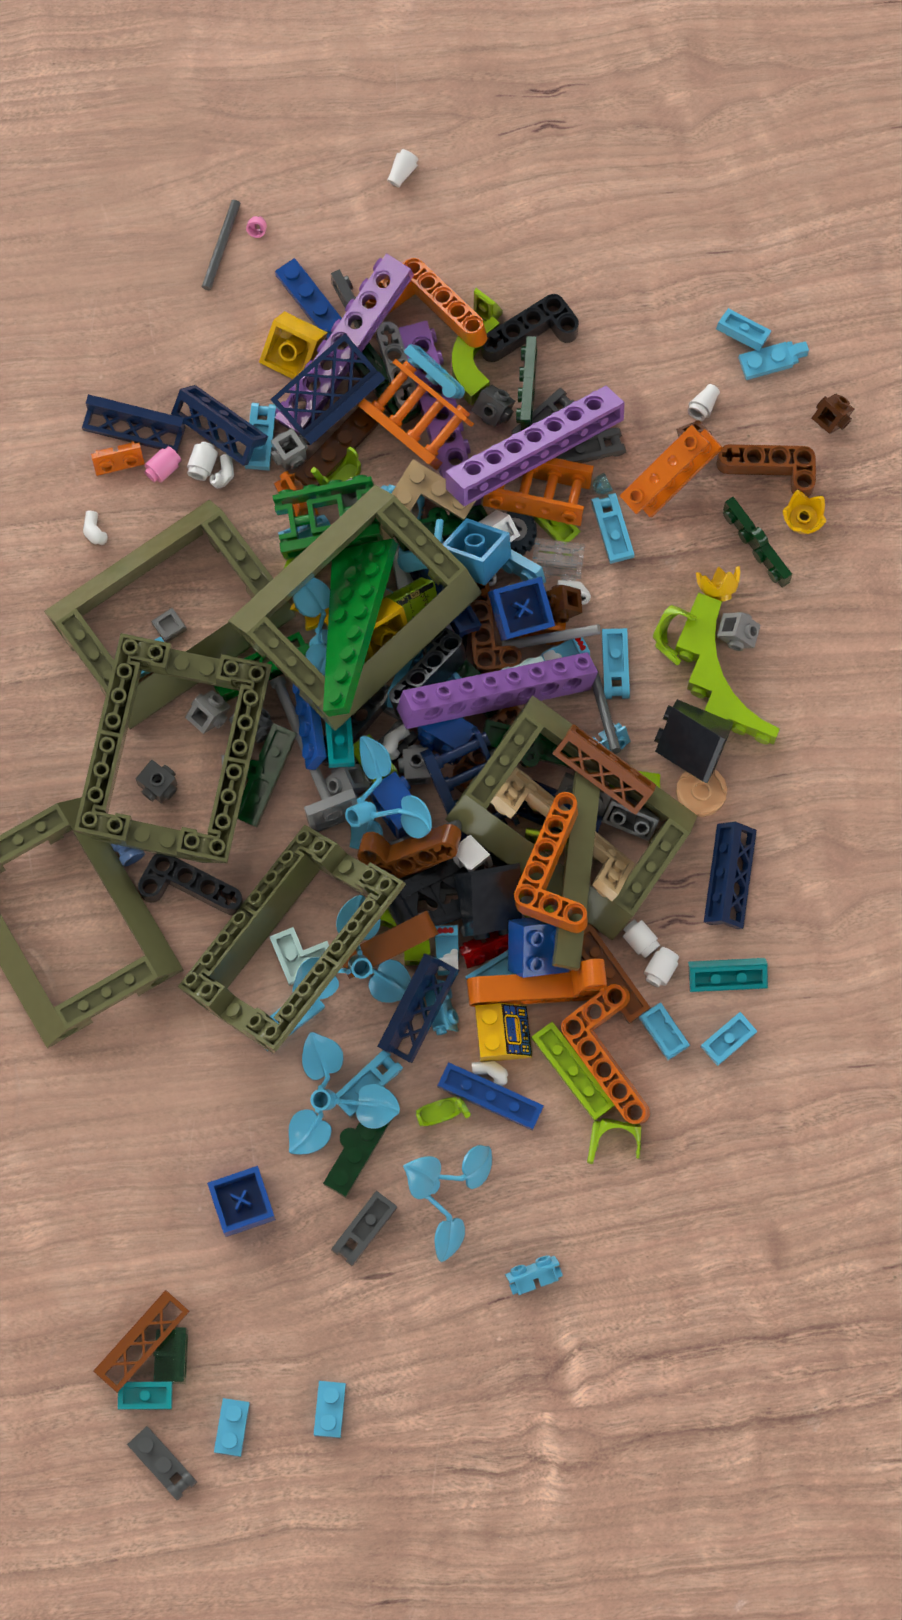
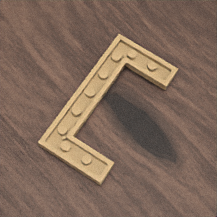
(422, 481)
(521, 787)

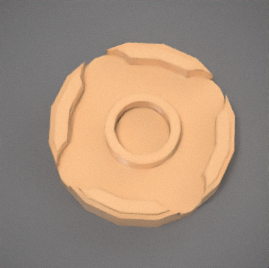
(701, 797)

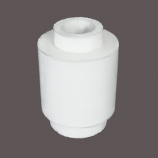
(202, 461)
(640, 938)
(661, 967)

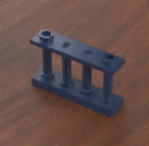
(446, 785)

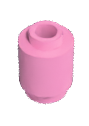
(162, 464)

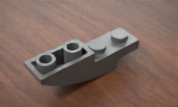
(617, 815)

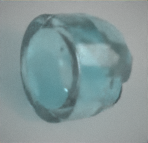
(601, 484)

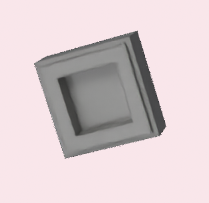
(169, 625)

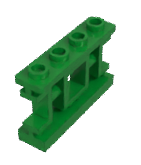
(318, 497)

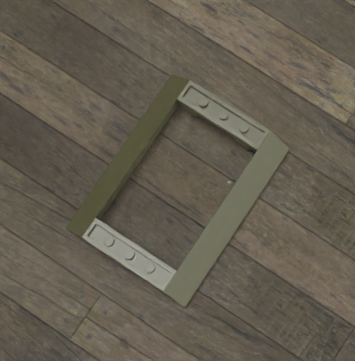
(444, 568)
(149, 655)
(161, 689)
(512, 848)
(262, 912)
(138, 977)

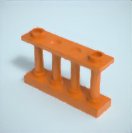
(394, 422)
(671, 471)
(554, 472)

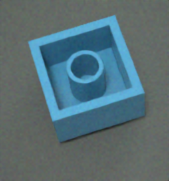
(480, 549)

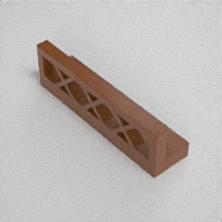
(611, 762)
(133, 1334)

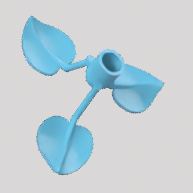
(311, 602)
(415, 814)
(388, 981)
(307, 1129)
(423, 1181)

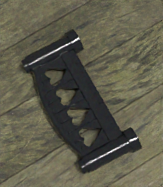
(428, 885)

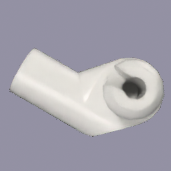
(491, 1068)

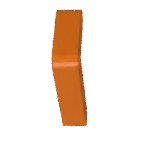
(441, 301)
(546, 866)
(550, 988)
(601, 1054)

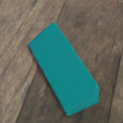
(728, 974)

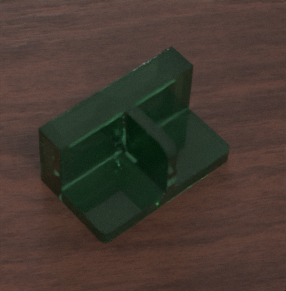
(171, 1357)

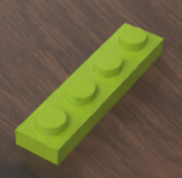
(572, 1071)

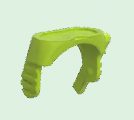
(348, 469)
(660, 632)
(441, 1111)
(602, 1126)

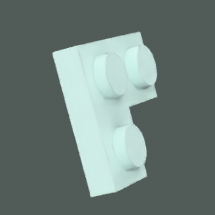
(291, 953)

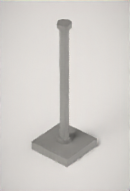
(330, 809)

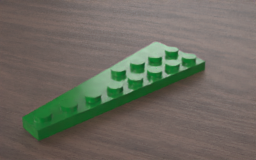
(356, 595)

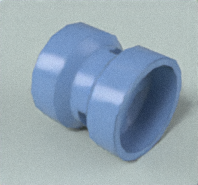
(128, 855)

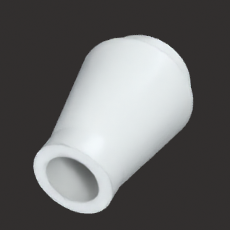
(402, 167)
(703, 403)

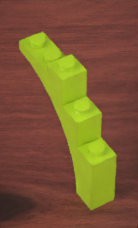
(707, 679)

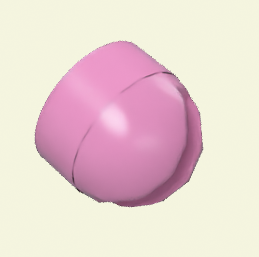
(252, 225)

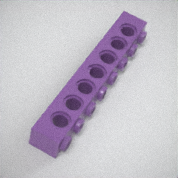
(371, 318)
(422, 336)
(534, 445)
(496, 690)

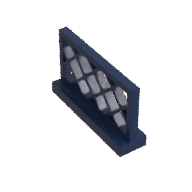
(342, 405)

